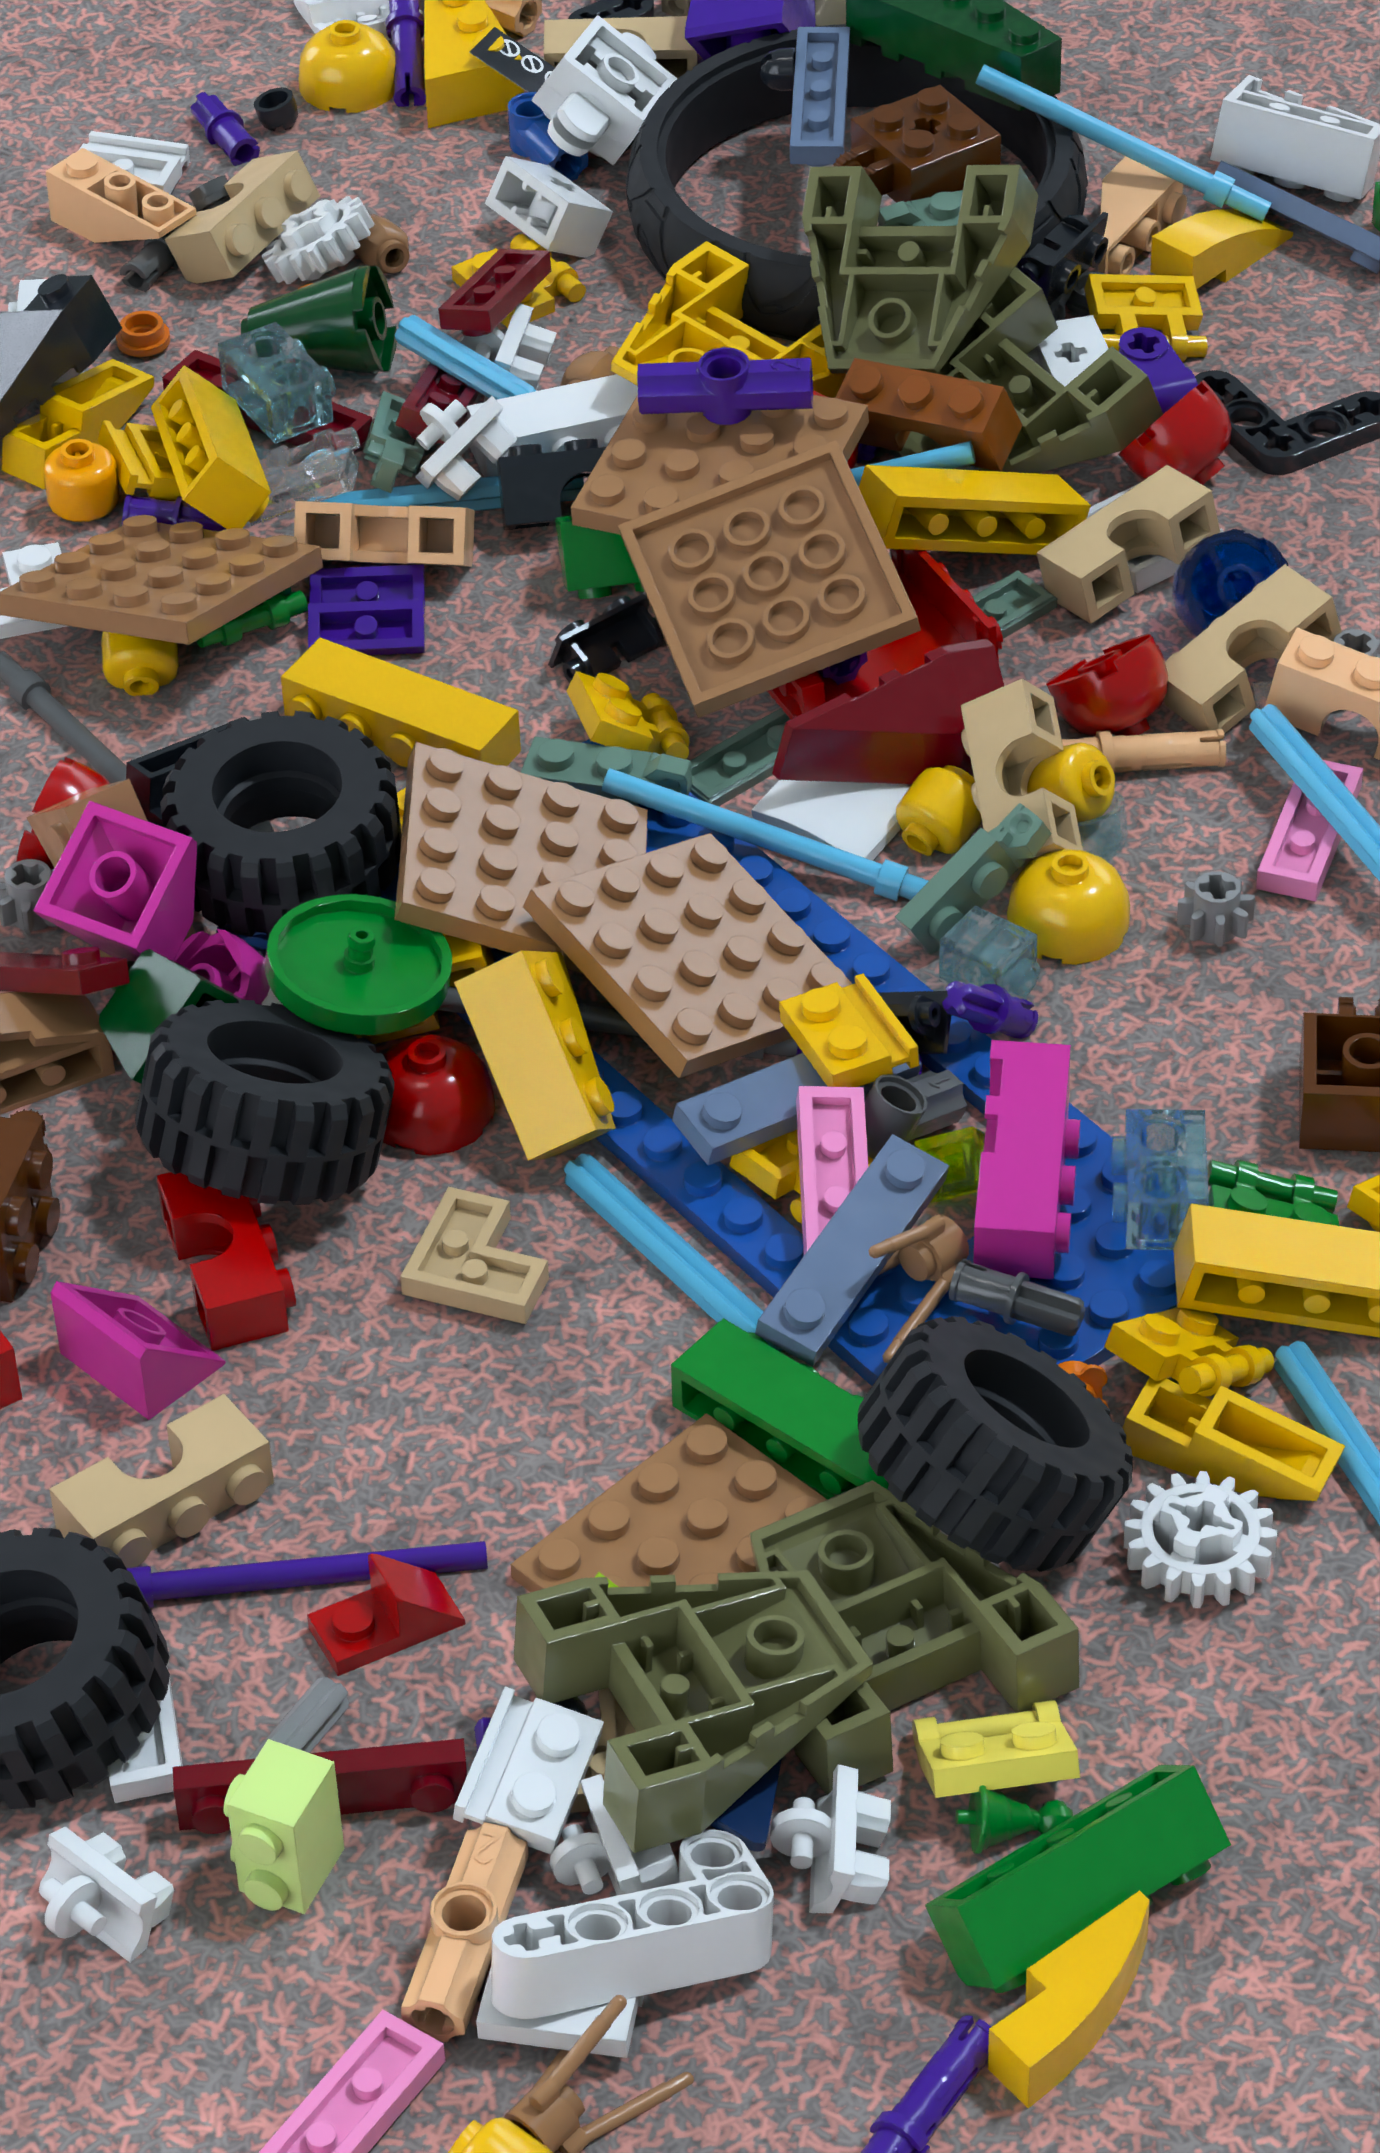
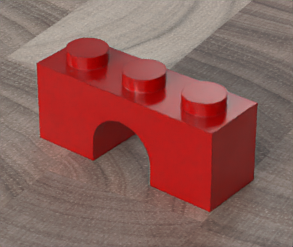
(239, 1290)

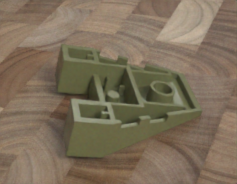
(910, 289)
(1061, 423)
(920, 1616)
(705, 1674)

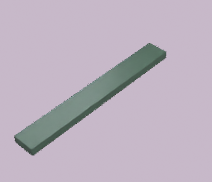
(751, 753)

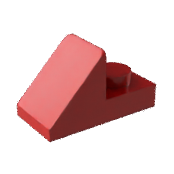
(396, 1613)

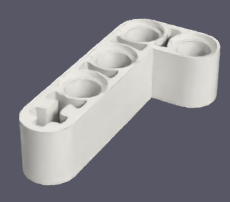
(640, 1941)

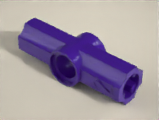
(725, 386)

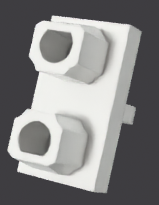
(521, 350)
(482, 429)
(826, 1839)
(589, 1856)
(95, 1894)

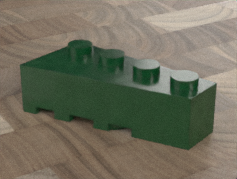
(960, 38)

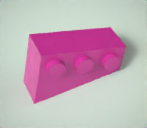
(1024, 1160)

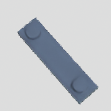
(819, 95)
(1361, 242)
(752, 1108)
(838, 1263)

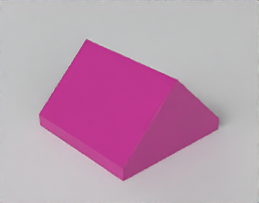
(129, 1346)

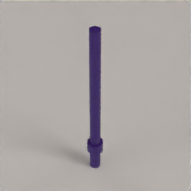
(300, 1571)

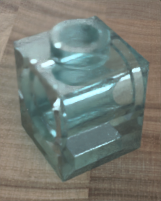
(989, 951)

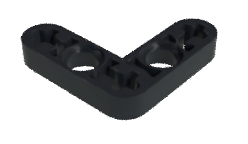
(1292, 445)

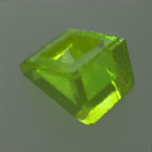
(962, 1153)

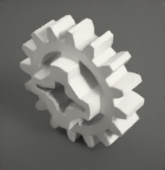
(318, 240)
(1200, 1539)

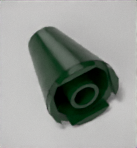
(336, 320)

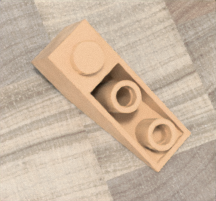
(109, 201)
(1138, 207)

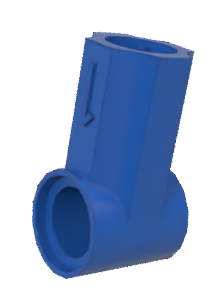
(531, 139)

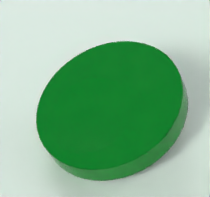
(355, 966)

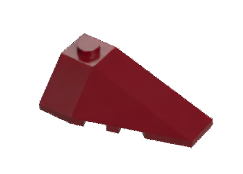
(895, 728)

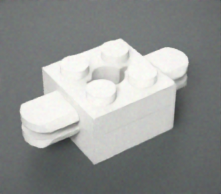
(602, 92)

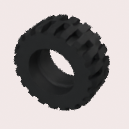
(280, 771)
(263, 1103)
(994, 1444)
(104, 1686)

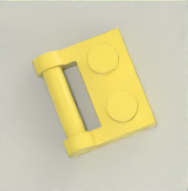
(995, 1751)

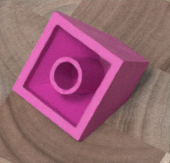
(123, 885)

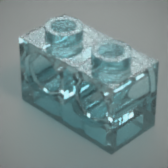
(276, 382)
(1162, 1172)

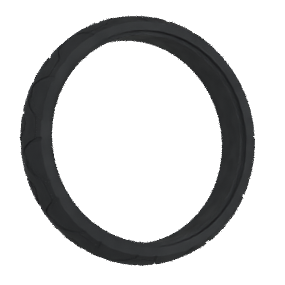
(729, 95)

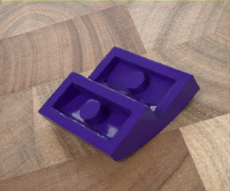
(369, 608)

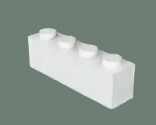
(563, 414)

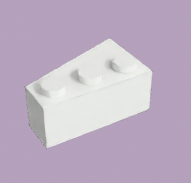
(1297, 142)

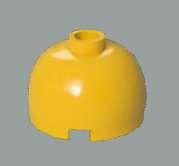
(347, 68)
(1072, 905)

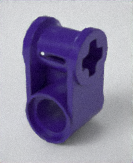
(1157, 359)

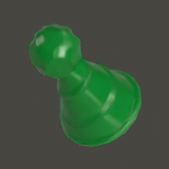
(999, 1818)

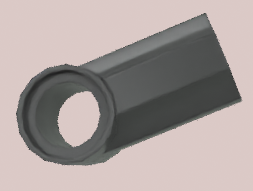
(911, 1107)

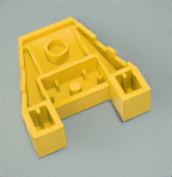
(702, 312)

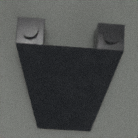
(57, 331)

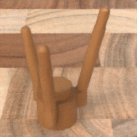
(924, 1254)
(553, 2108)

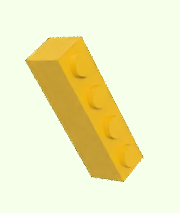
(211, 451)
(969, 509)
(398, 706)
(1279, 1270)

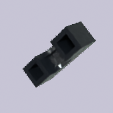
(534, 480)

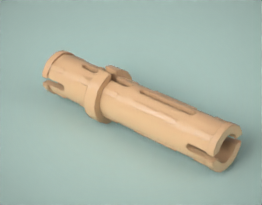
(1159, 750)

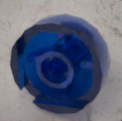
(1221, 574)

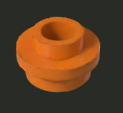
(143, 334)

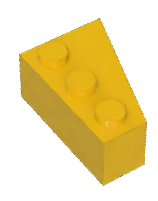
(455, 80)
(538, 1051)

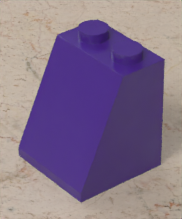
(722, 24)

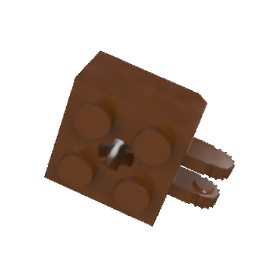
(920, 145)
(1340, 1080)
(25, 1199)

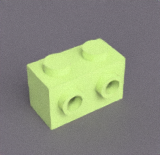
(284, 1827)

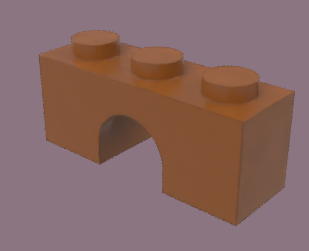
(933, 405)

